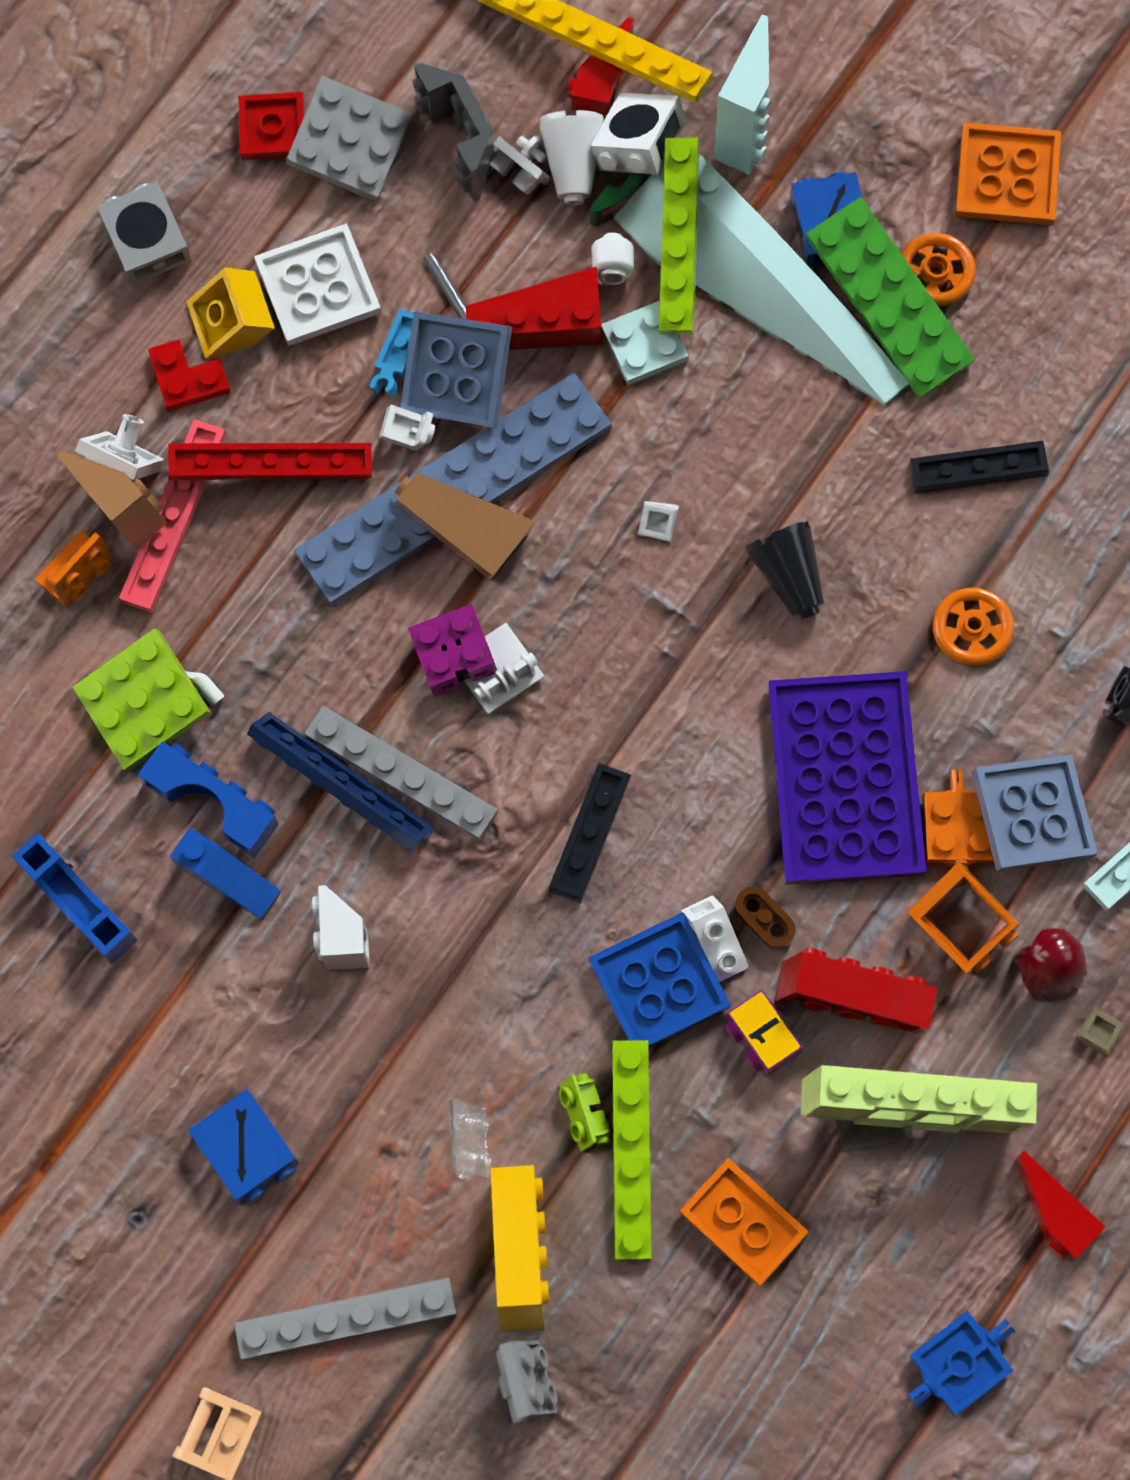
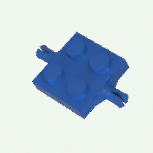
(961, 1363)

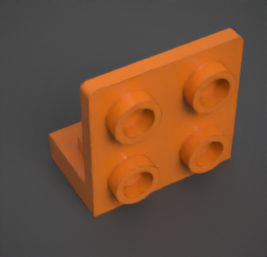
(75, 568)

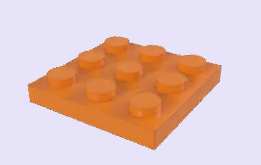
(1008, 173)

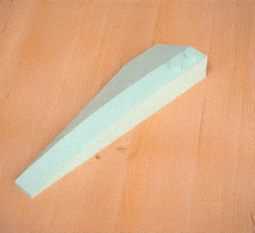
(765, 281)

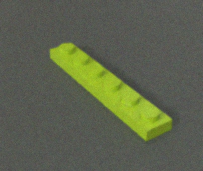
(679, 236)
(631, 1150)

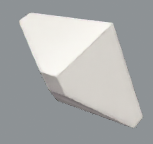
(658, 520)

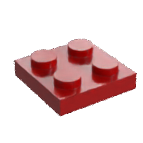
(269, 124)

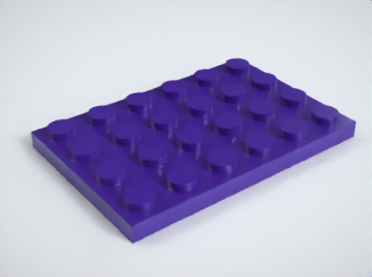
(846, 778)

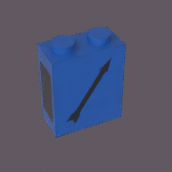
(818, 200)
(244, 1148)

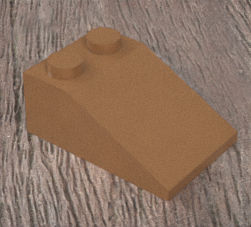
(124, 502)

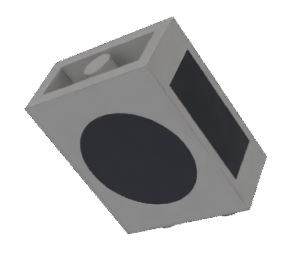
(144, 232)

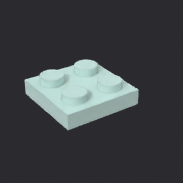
(640, 346)

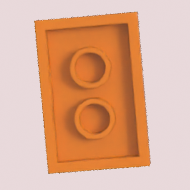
(743, 1222)

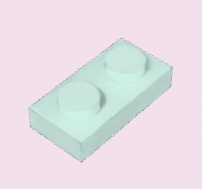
(1111, 880)

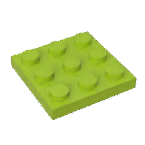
(141, 699)

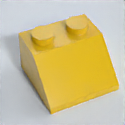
(230, 313)

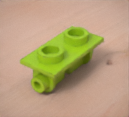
(586, 1128)

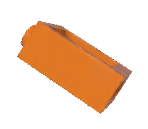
(938, 893)

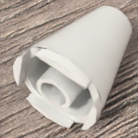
(569, 152)

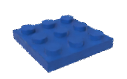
(659, 982)

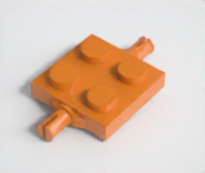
(954, 826)

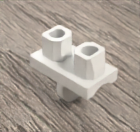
(507, 156)

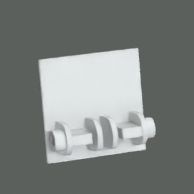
(514, 672)

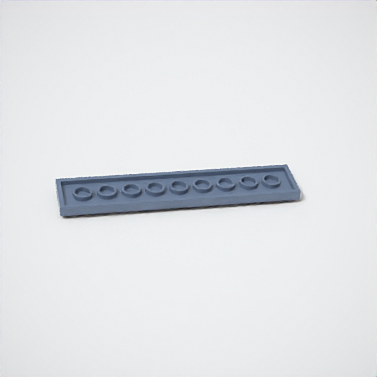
(484, 466)

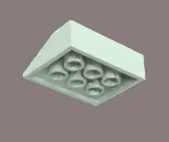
(745, 105)

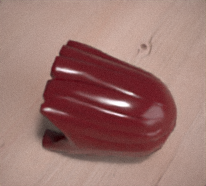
(1052, 965)

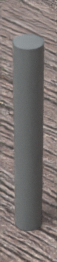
(446, 284)

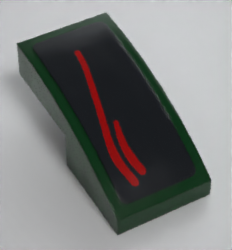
(612, 199)

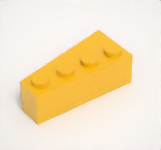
(518, 1248)

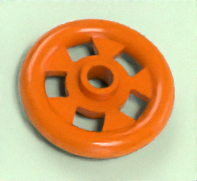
(956, 253)
(976, 653)

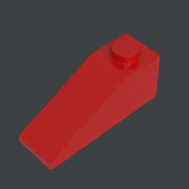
(597, 82)
(1059, 1214)

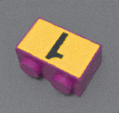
(762, 1033)

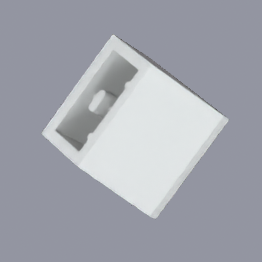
(342, 933)

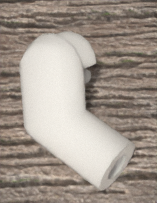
(205, 687)

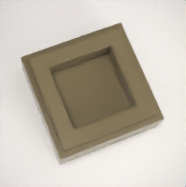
(1100, 1031)

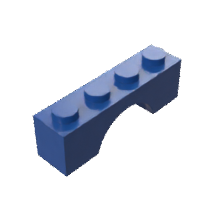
(175, 775)
(74, 898)

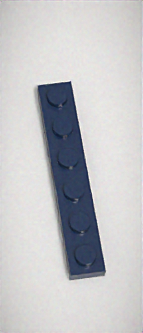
(340, 781)

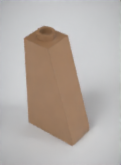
(464, 523)

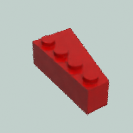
(856, 991)

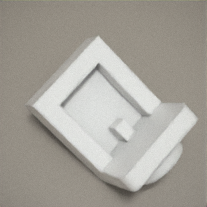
(407, 428)

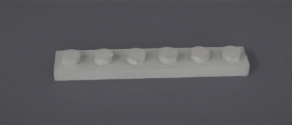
(401, 773)
(345, 1319)

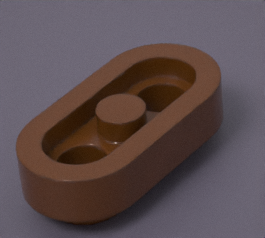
(766, 918)

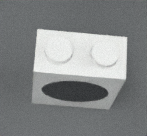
(636, 133)

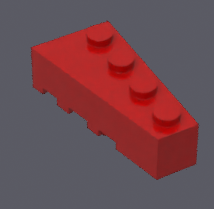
(547, 313)

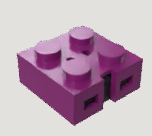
(452, 649)

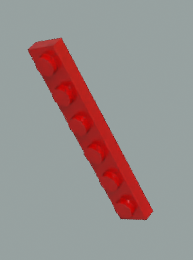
(269, 461)

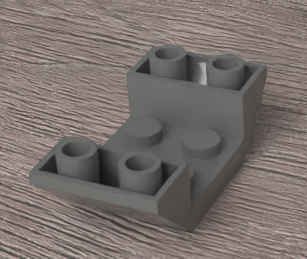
(447, 94)

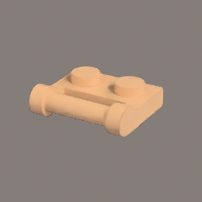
(228, 1440)

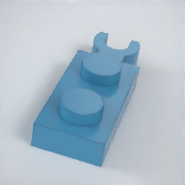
(393, 355)

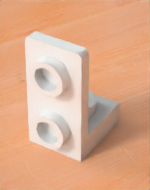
(716, 937)

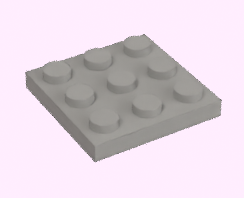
(348, 138)

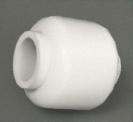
(613, 258)

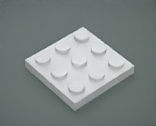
(317, 284)

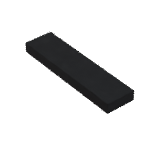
(979, 467)
(589, 833)

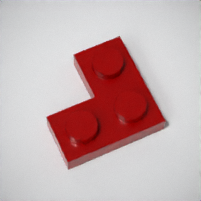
(186, 385)

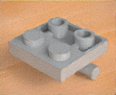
(525, 1380)

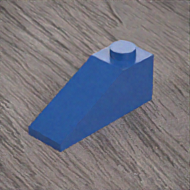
(224, 873)

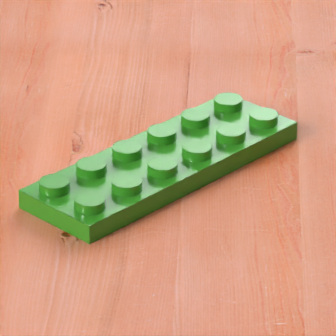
(889, 297)

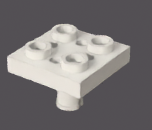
(120, 450)

